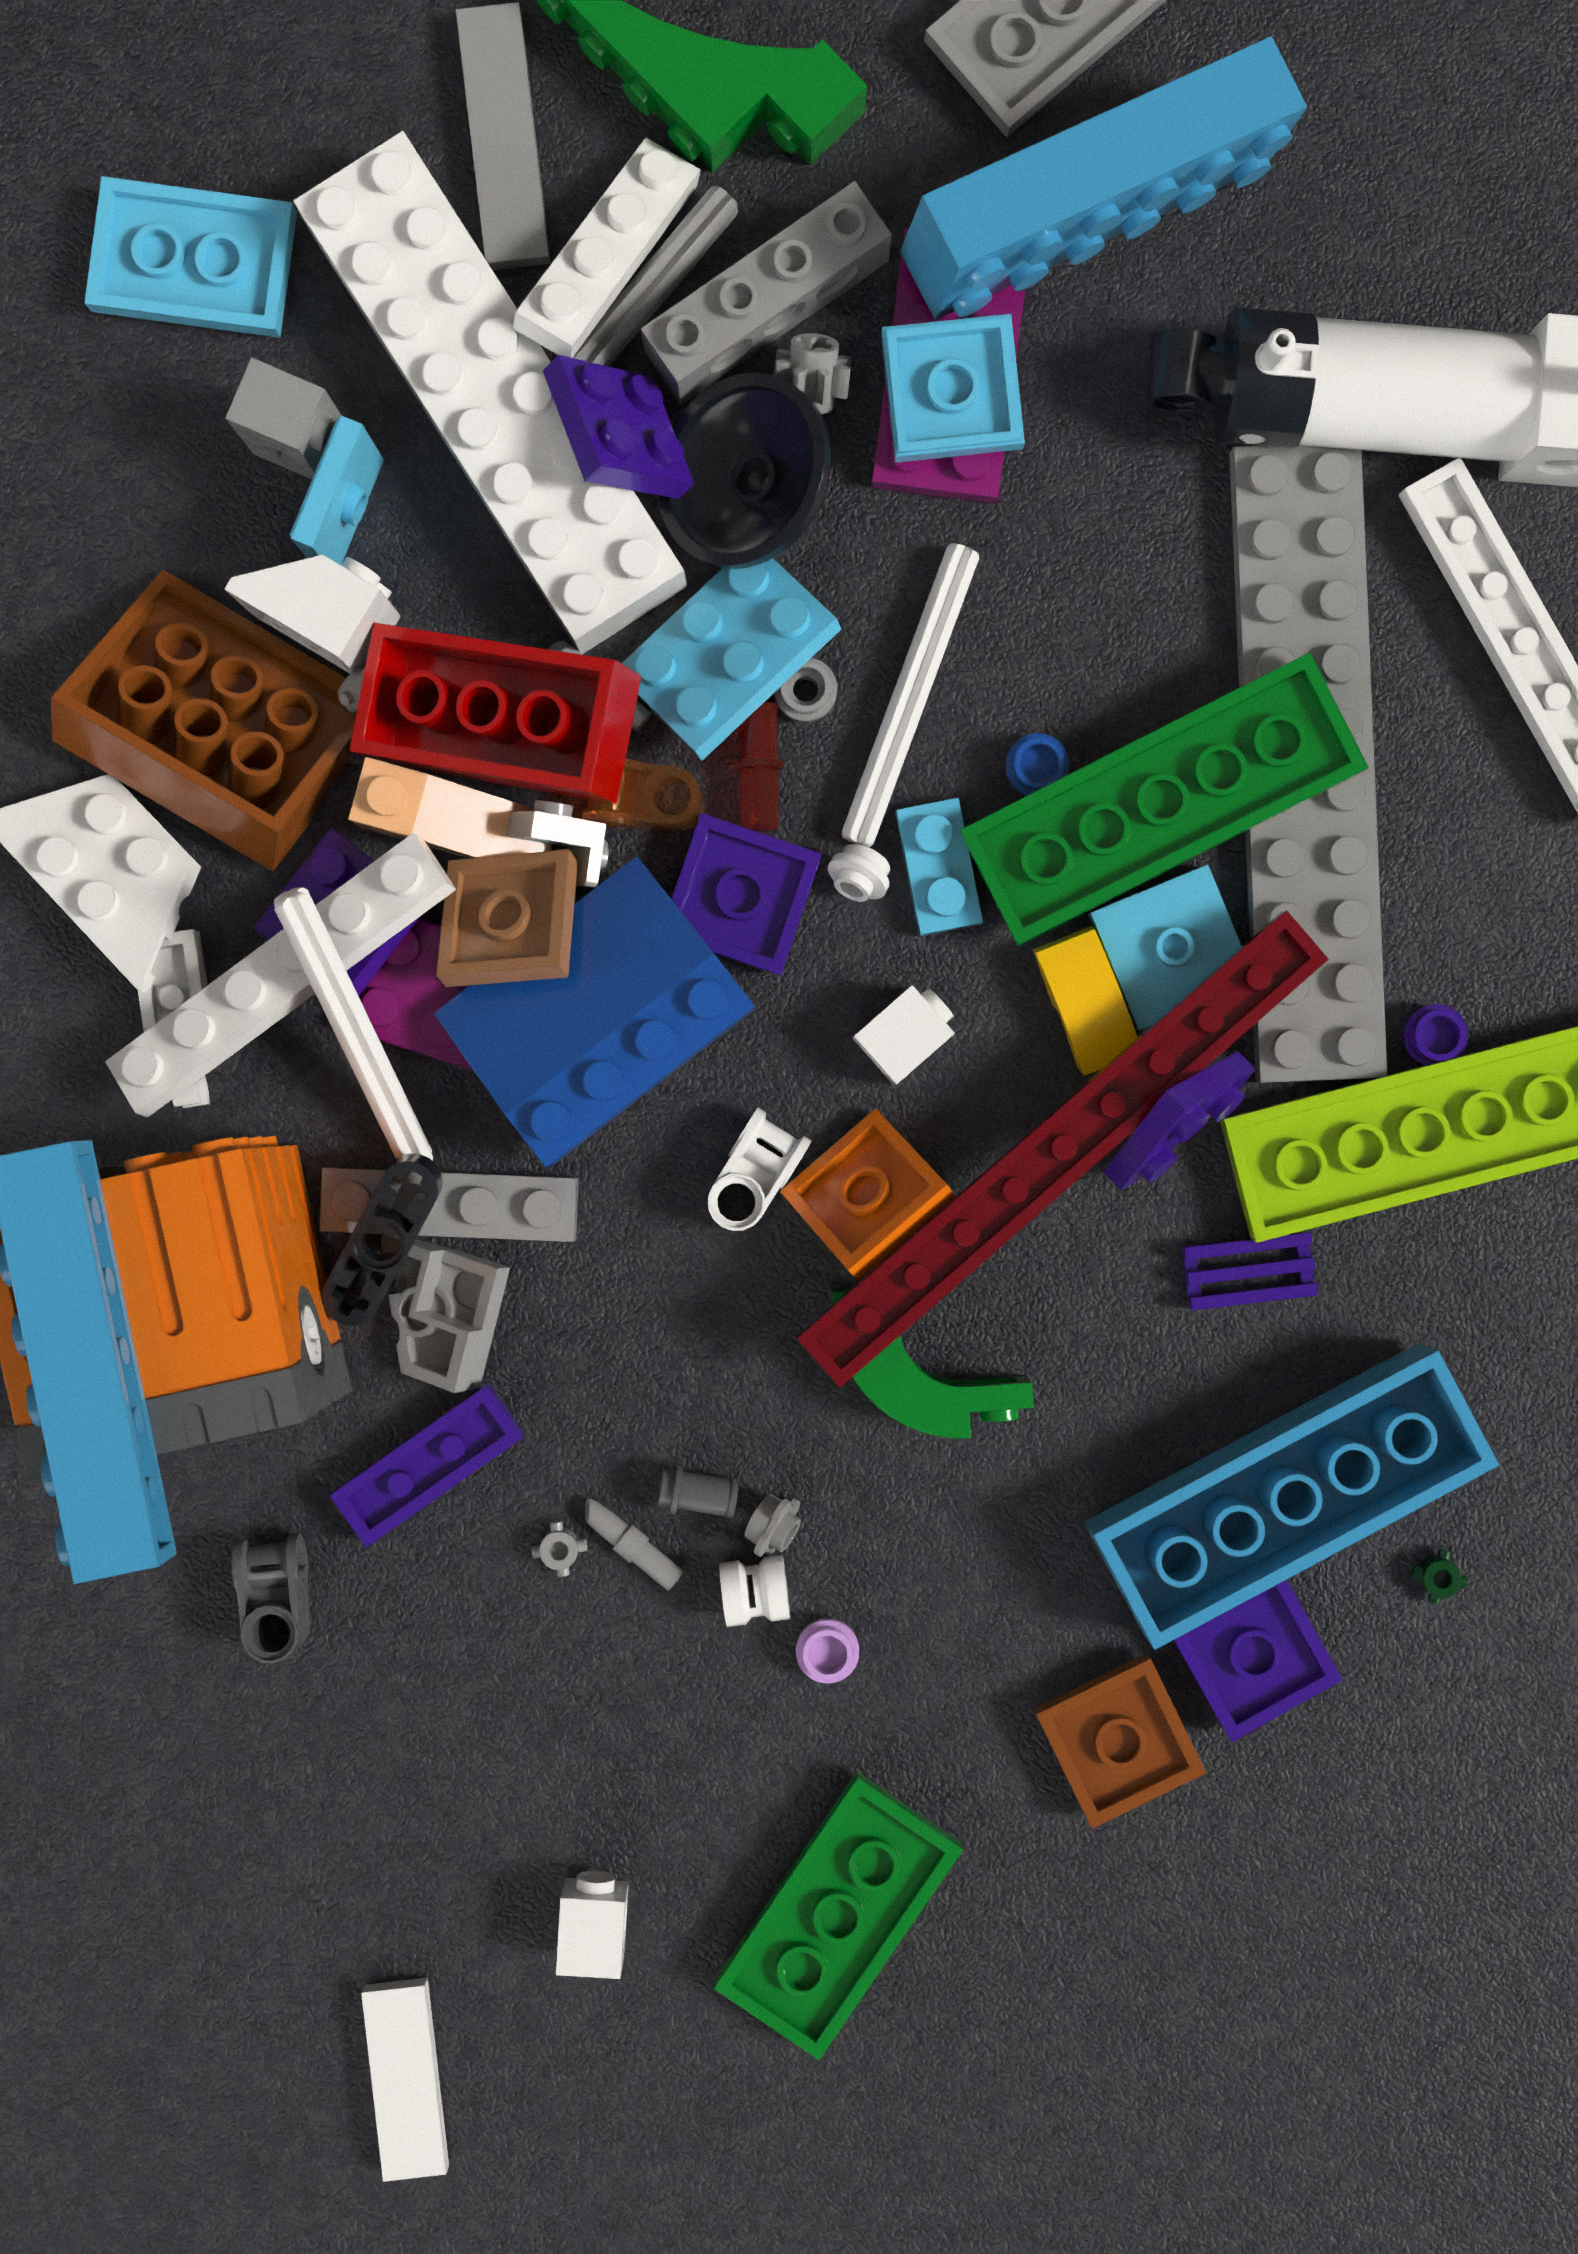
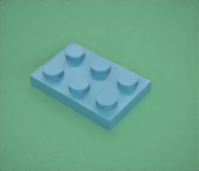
(190, 256)
(729, 652)

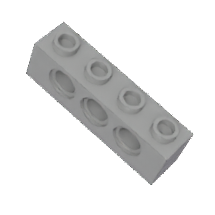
(767, 293)

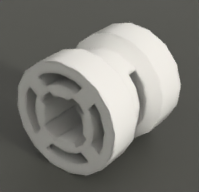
(769, 1590)

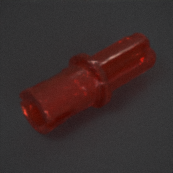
(759, 769)

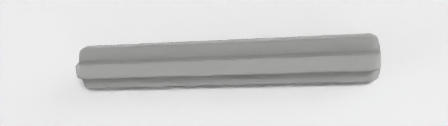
(659, 277)

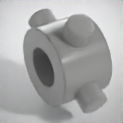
(350, 689)
(559, 1548)

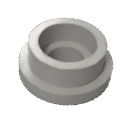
(801, 711)

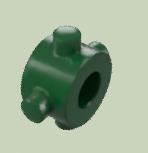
(1439, 1576)

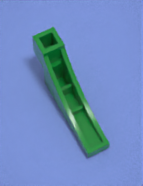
(715, 88)

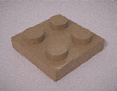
(508, 919)

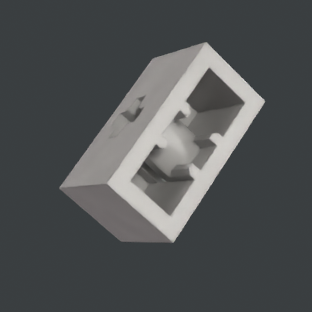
(282, 417)

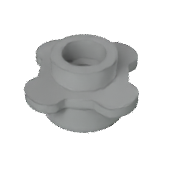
(773, 1525)

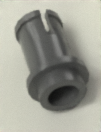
(697, 1492)

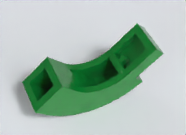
(937, 1403)

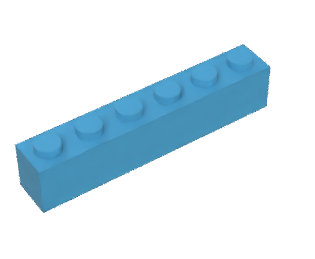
(81, 1364)

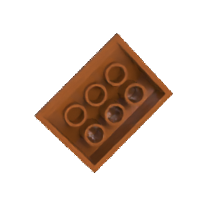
(209, 719)

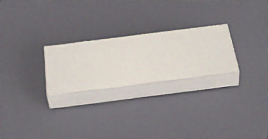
(405, 2079)

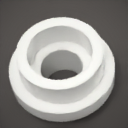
(859, 873)

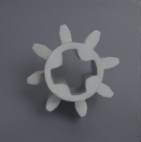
(815, 368)

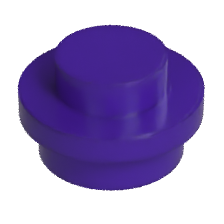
(1434, 1034)

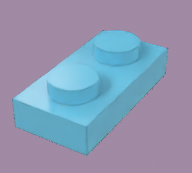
(938, 867)

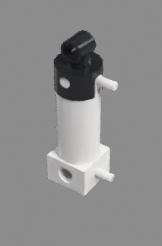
(1382, 388)

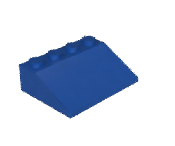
(590, 1045)

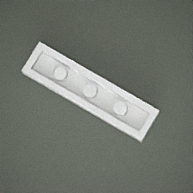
(606, 249)

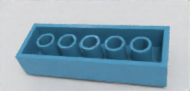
(1102, 180)
(1291, 1493)

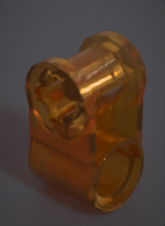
(638, 799)

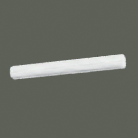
(910, 694)
(350, 1022)

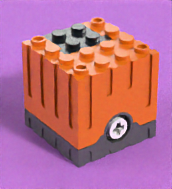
(216, 1294)

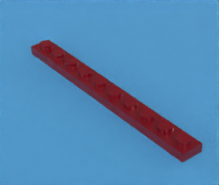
(1061, 1149)

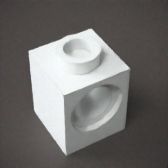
(906, 1033)
(592, 1926)

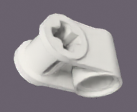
(757, 1168)

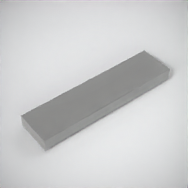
(503, 136)

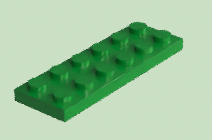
(1164, 799)

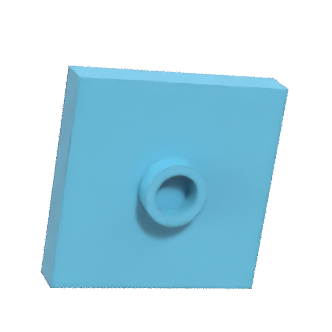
(952, 388)
(337, 492)
(1165, 942)

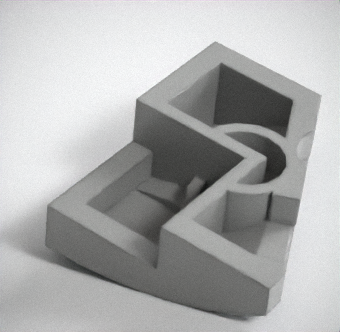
(445, 1313)

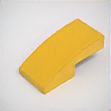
(1086, 998)

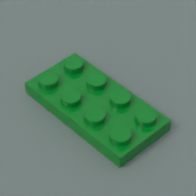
(838, 1915)

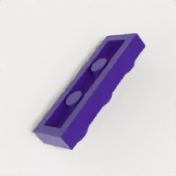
(427, 1465)

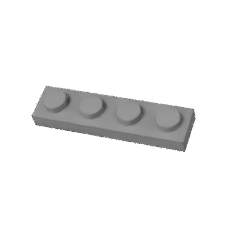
(467, 1206)

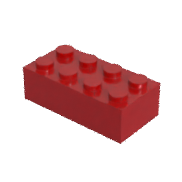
(496, 712)

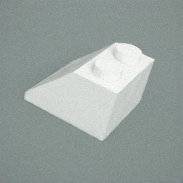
(319, 605)

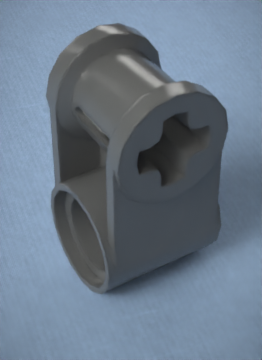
(274, 1591)

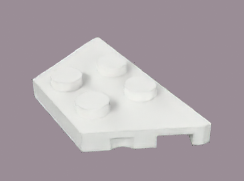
(104, 868)

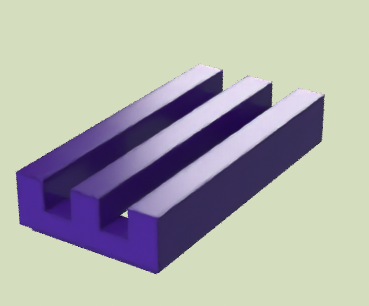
(1303, 1264)

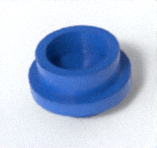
(1036, 762)

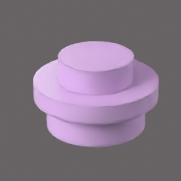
(827, 1650)

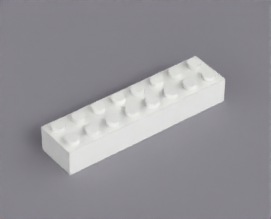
(487, 390)

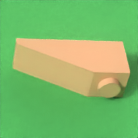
(441, 812)

